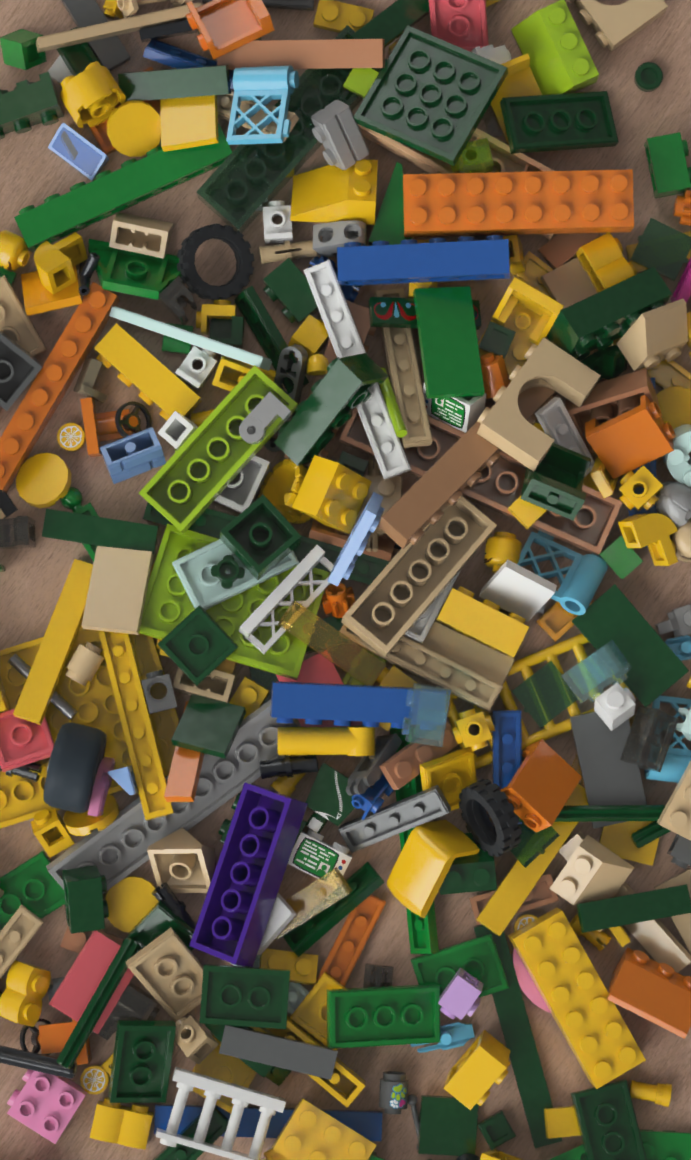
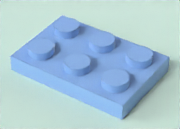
(357, 540)

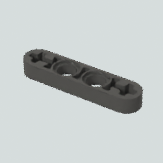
(300, 367)

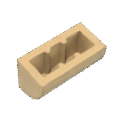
(140, 235)
(215, 686)

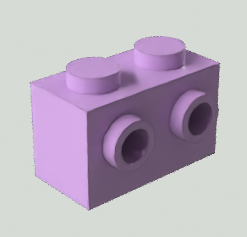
(461, 995)

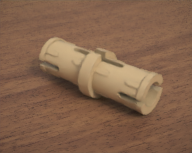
(268, 255)

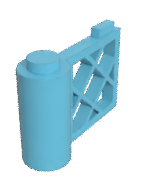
(265, 85)
(581, 577)
(676, 759)

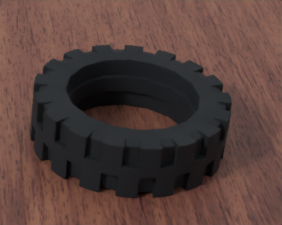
(242, 254)
(488, 796)

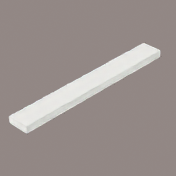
(347, 343)

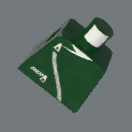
(328, 799)

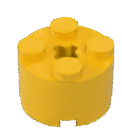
(91, 95)

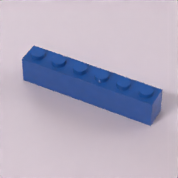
(423, 261)
(338, 703)

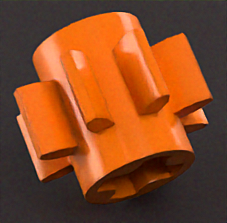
(682, 208)
(338, 600)

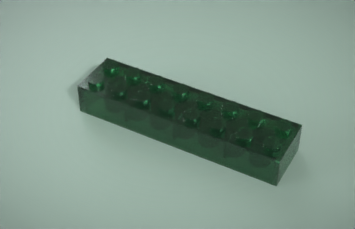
(259, 171)

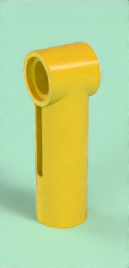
(326, 741)

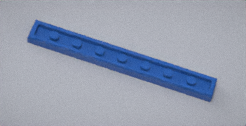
(363, 1122)

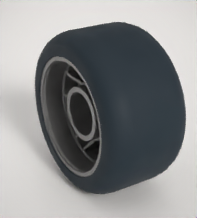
(74, 767)

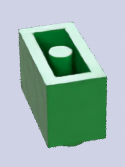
(668, 164)

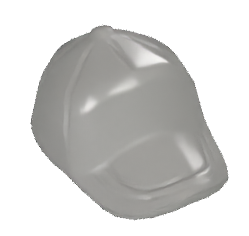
(675, 502)

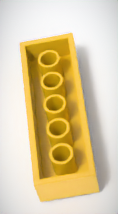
(576, 997)

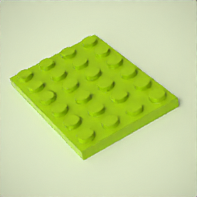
(169, 605)

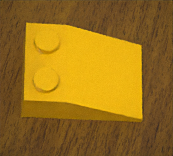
(336, 194)

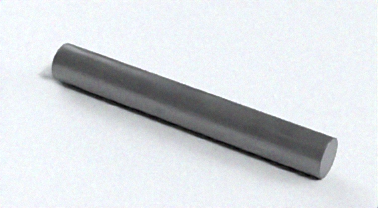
(56, 700)

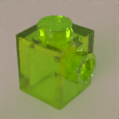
(475, 158)

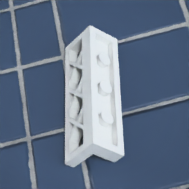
(278, 596)

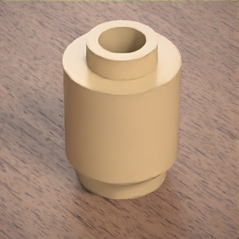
(84, 663)

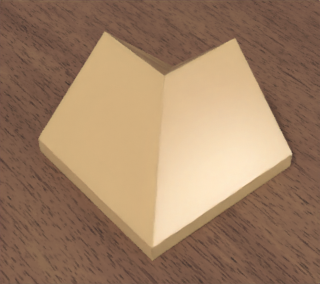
(182, 863)

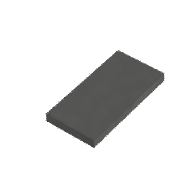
(604, 775)

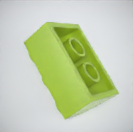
(555, 50)

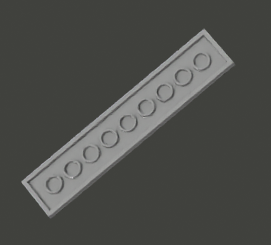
(125, 842)

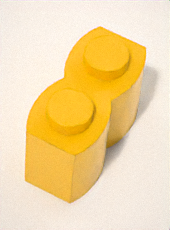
(604, 262)
(24, 993)
(122, 1124)

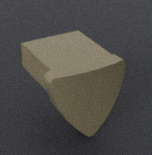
(87, 379)

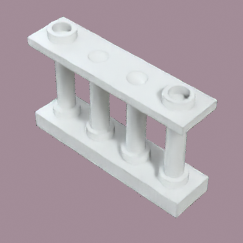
(214, 1088)

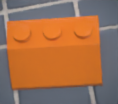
(652, 991)

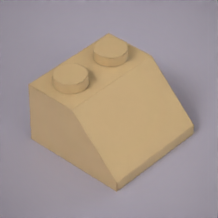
(656, 336)
(591, 874)

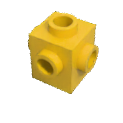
(644, 479)
(462, 734)

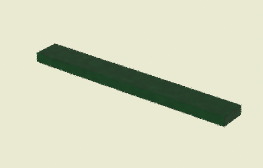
(521, 1043)

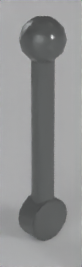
(412, 1100)

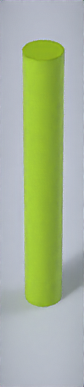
(392, 407)

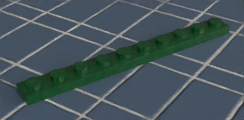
(213, 521)

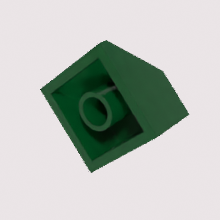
(470, 873)

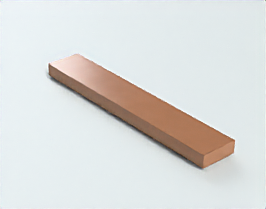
(308, 54)

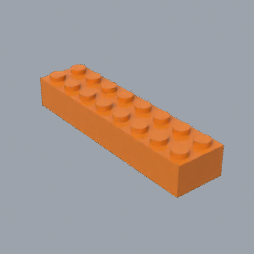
(518, 203)

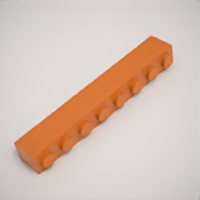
(53, 381)

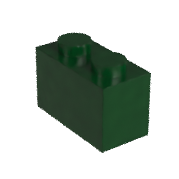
(292, 290)
(84, 899)

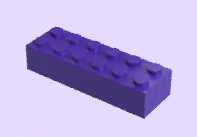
(248, 875)

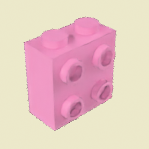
(46, 1103)

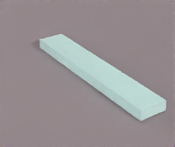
(191, 338)

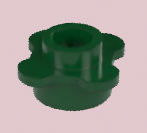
(227, 579)

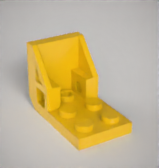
(526, 313)

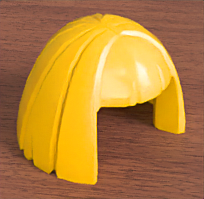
(282, 489)

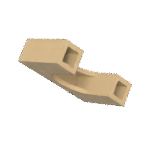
(619, 22)
(545, 367)

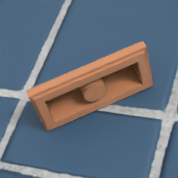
(564, 247)

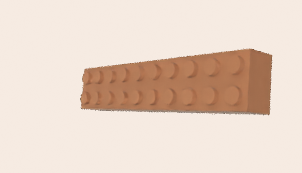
(502, 486)

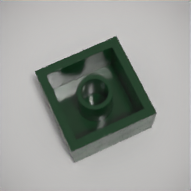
(260, 537)

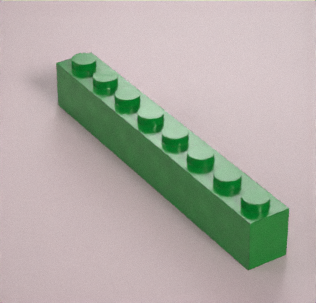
(117, 191)

